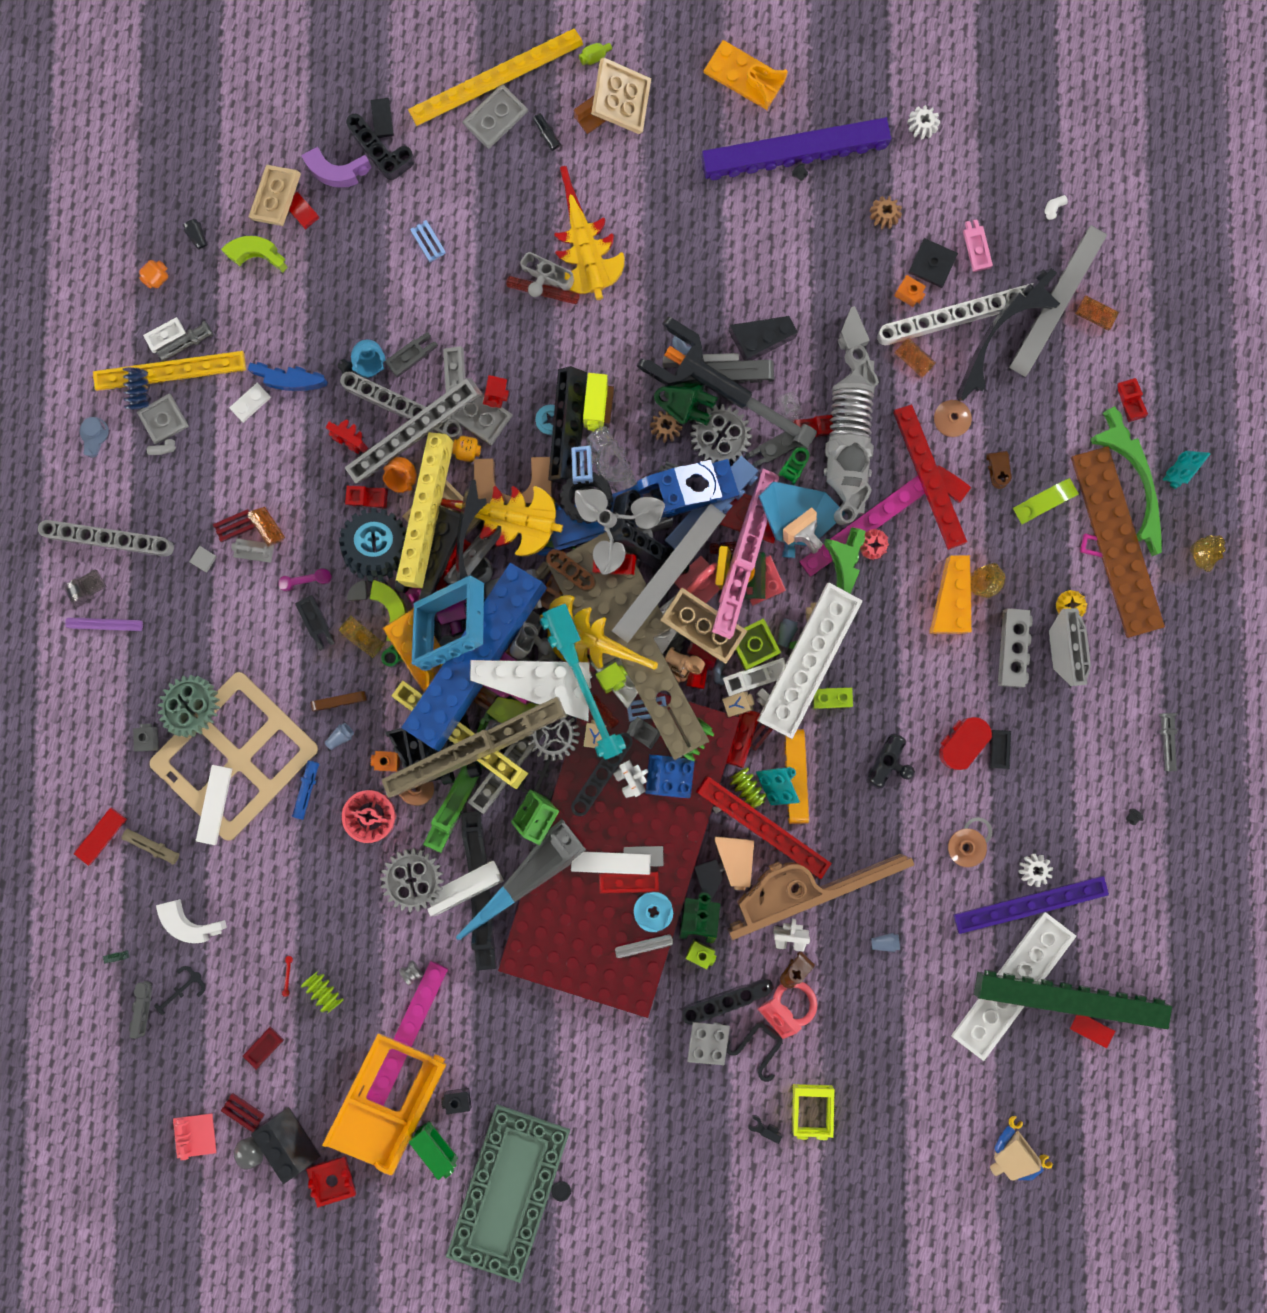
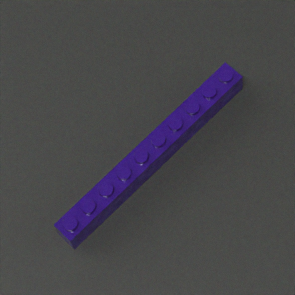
(796, 148)

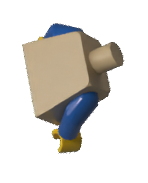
(1016, 1157)

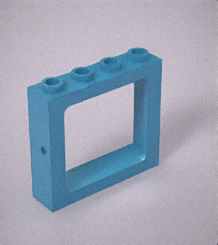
(423, 623)

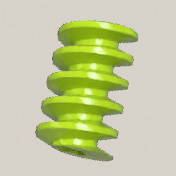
(748, 788)
(321, 992)

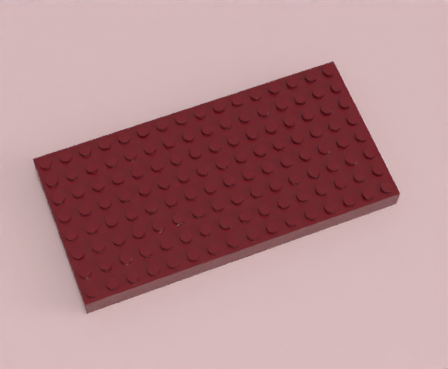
(567, 927)

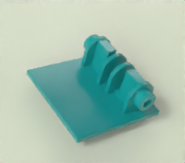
(1185, 467)
(778, 785)

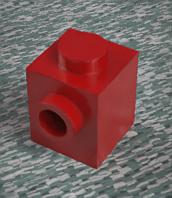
(495, 392)

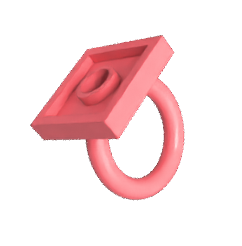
(700, 580)
(781, 1017)

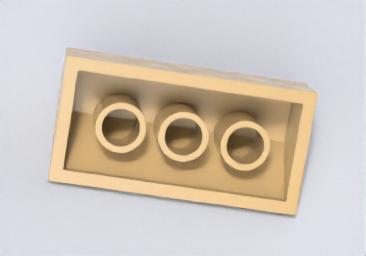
(696, 621)

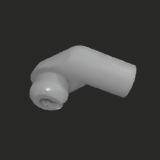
(162, 449)

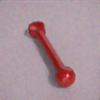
(288, 960)

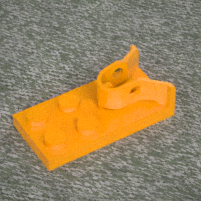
(745, 74)
(401, 636)

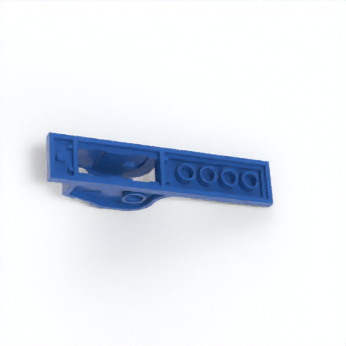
(675, 494)

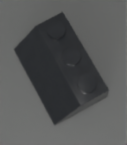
(285, 1145)

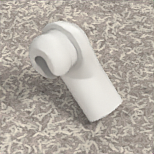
(1052, 206)

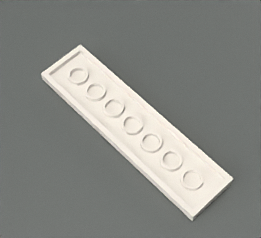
(809, 660)
(1033, 958)

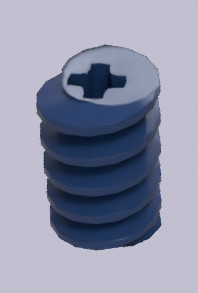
(137, 388)

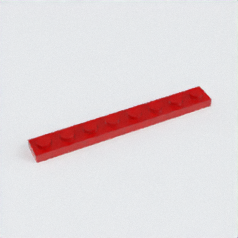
(930, 477)
(763, 827)

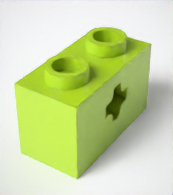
(832, 698)

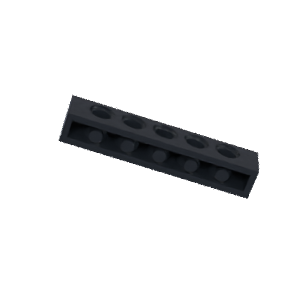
(567, 423)

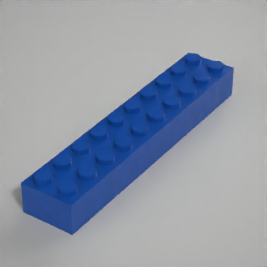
(451, 688)

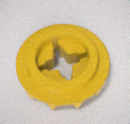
(1066, 597)

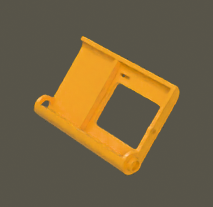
(373, 1130)

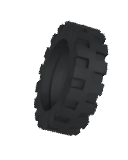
(570, 488)

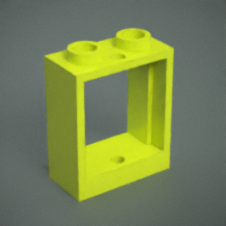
(595, 401)
(813, 1091)

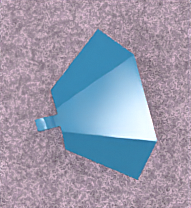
(787, 502)

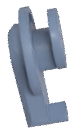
(93, 435)

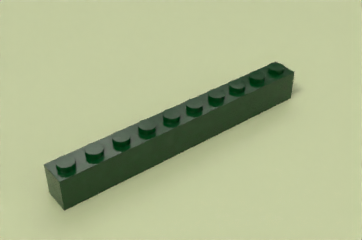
(1072, 1000)

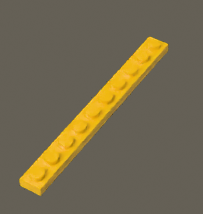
(495, 77)

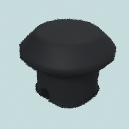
(800, 172)
(345, 366)
(1134, 817)

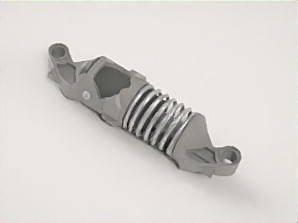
(849, 442)

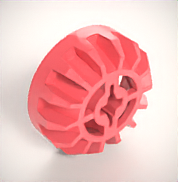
(351, 814)

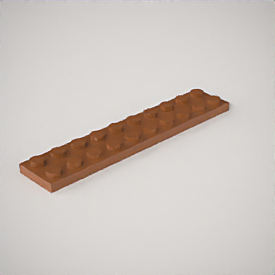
(1117, 542)

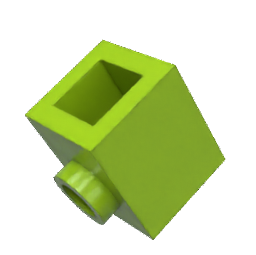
(612, 678)
(701, 954)

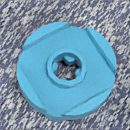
(659, 921)

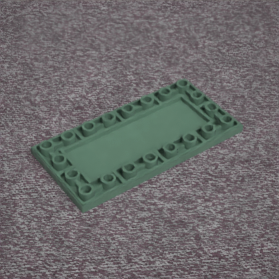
(508, 1193)

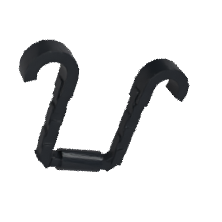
(769, 1031)

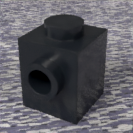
(456, 1101)

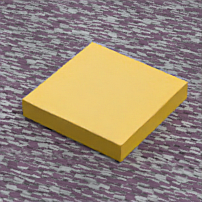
(723, 566)

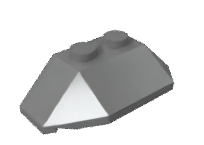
(1070, 647)

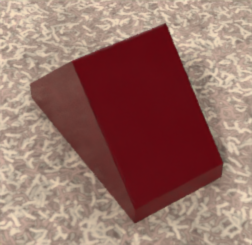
(709, 660)

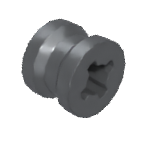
(410, 973)

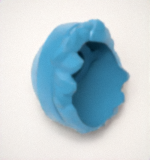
(367, 358)

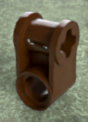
(999, 465)
(796, 971)

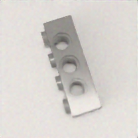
(1007, 656)

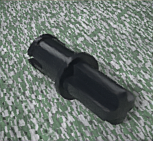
(546, 132)

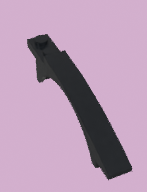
(1034, 297)
(470, 507)
(476, 857)

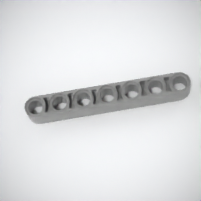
(393, 402)
(98, 534)

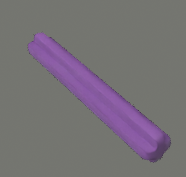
(104, 624)

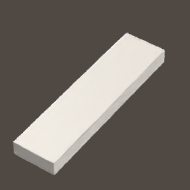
(214, 805)
(612, 863)

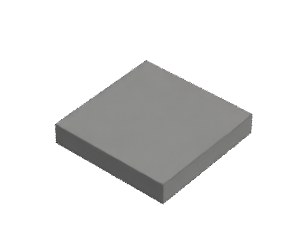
(162, 419)

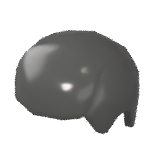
(485, 570)
(247, 1154)

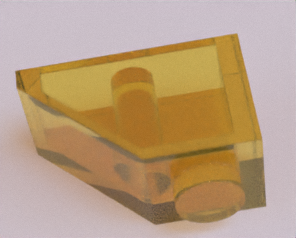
(361, 636)

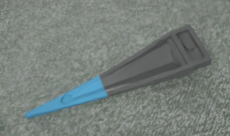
(545, 860)

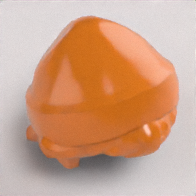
(399, 475)

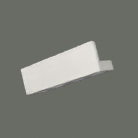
(466, 888)

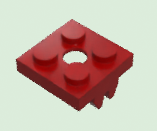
(343, 435)
(321, 1190)

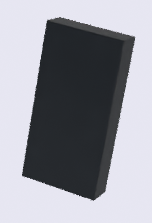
(382, 117)
(1000, 749)

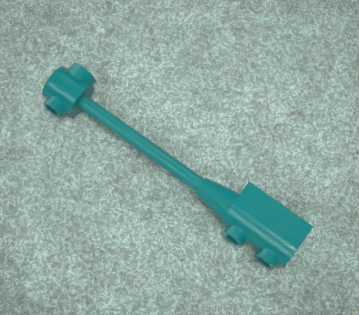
(563, 637)

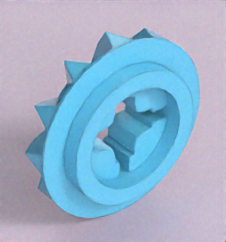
(541, 418)

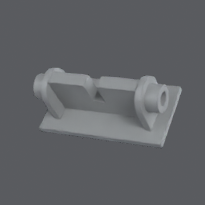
(252, 550)

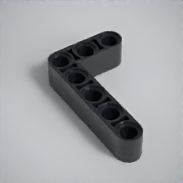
(635, 541)

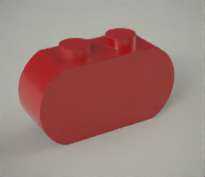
(964, 743)

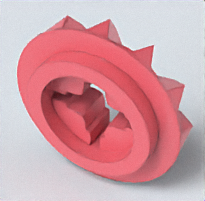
(870, 537)

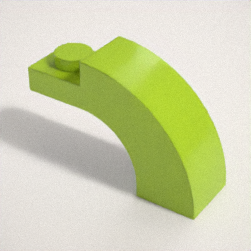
(253, 246)
(1045, 501)
(390, 598)

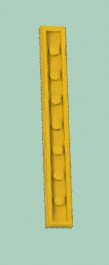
(174, 369)

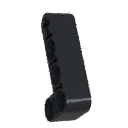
(375, 145)

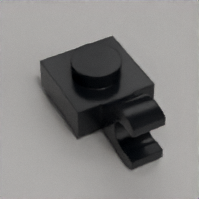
(769, 1132)

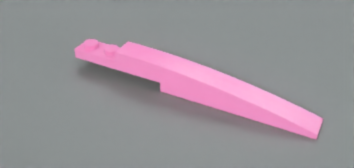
(743, 560)

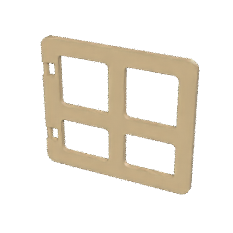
(240, 758)

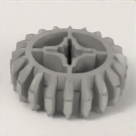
(567, 744)

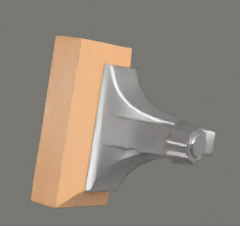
(803, 531)

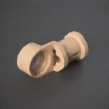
(693, 663)

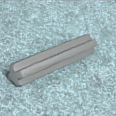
(644, 946)

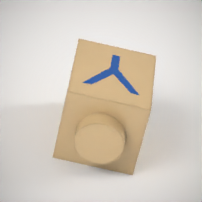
(738, 704)
(592, 735)

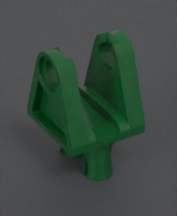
(684, 400)
(700, 918)

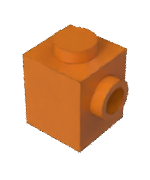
(910, 291)

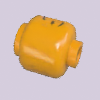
(466, 448)

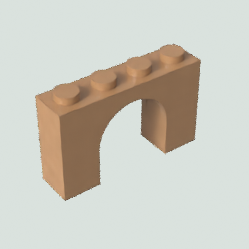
(485, 479)

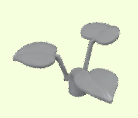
(592, 507)

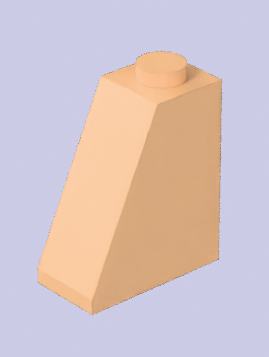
(736, 859)

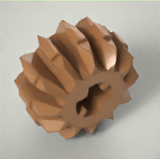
(883, 206)
(658, 424)

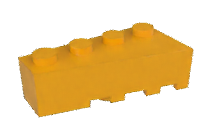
(953, 602)

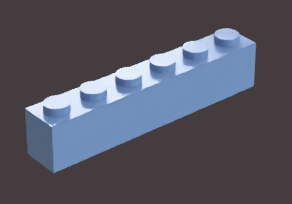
(744, 475)

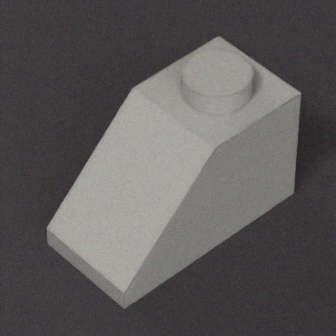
(853, 331)

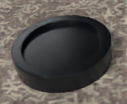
(561, 1191)

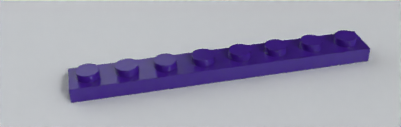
(1030, 904)

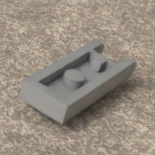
(453, 366)

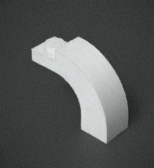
(754, 677)
(176, 923)

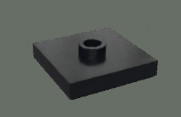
(933, 263)

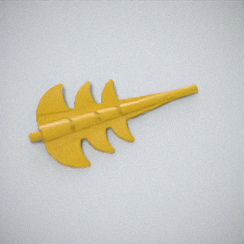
(594, 638)

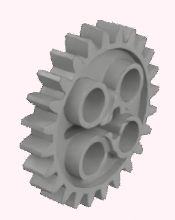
(735, 444)
(429, 876)

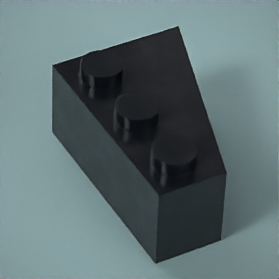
(762, 336)
(409, 748)

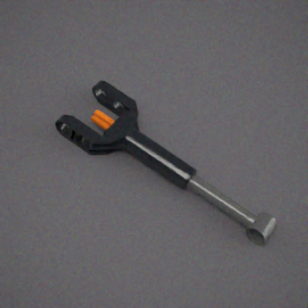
(693, 367)

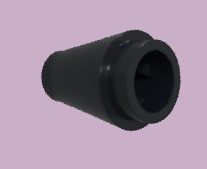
(195, 233)

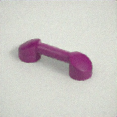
(321, 575)

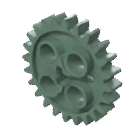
(201, 694)

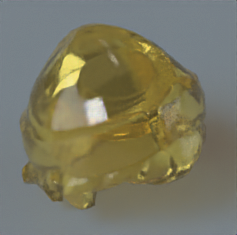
(1208, 551)
(987, 580)

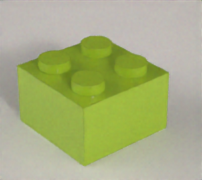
(757, 645)

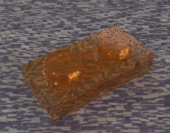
(1097, 313)
(915, 357)
(266, 526)

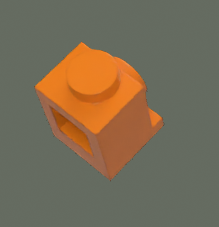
(393, 761)

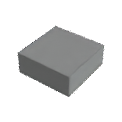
(203, 559)

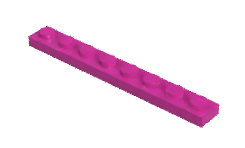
(871, 520)
(407, 1032)

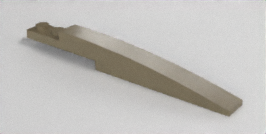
(474, 748)

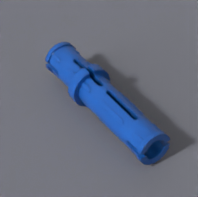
(305, 789)

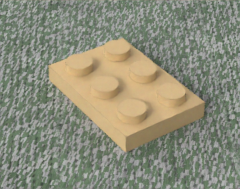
(274, 195)

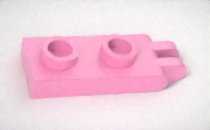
(977, 246)

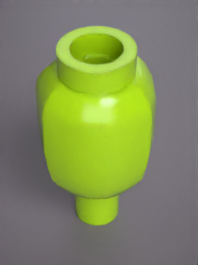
(594, 53)

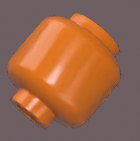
(153, 274)

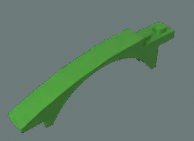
(1119, 440)
(844, 559)
(453, 805)

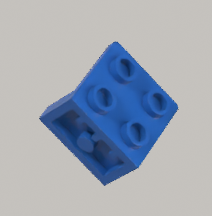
(669, 776)

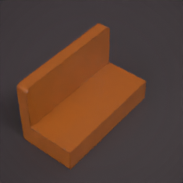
(585, 118)

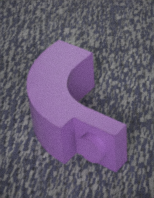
(332, 174)

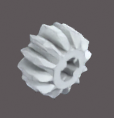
(926, 128)
(1028, 870)

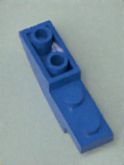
(293, 380)

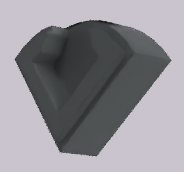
(358, 591)

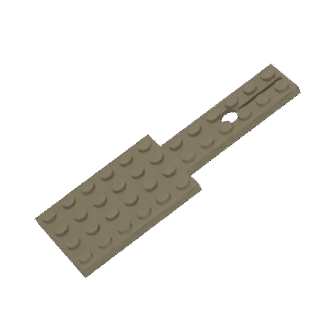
(611, 600)

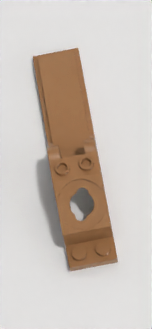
(781, 903)

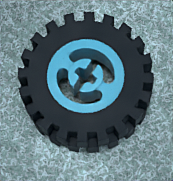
(358, 538)

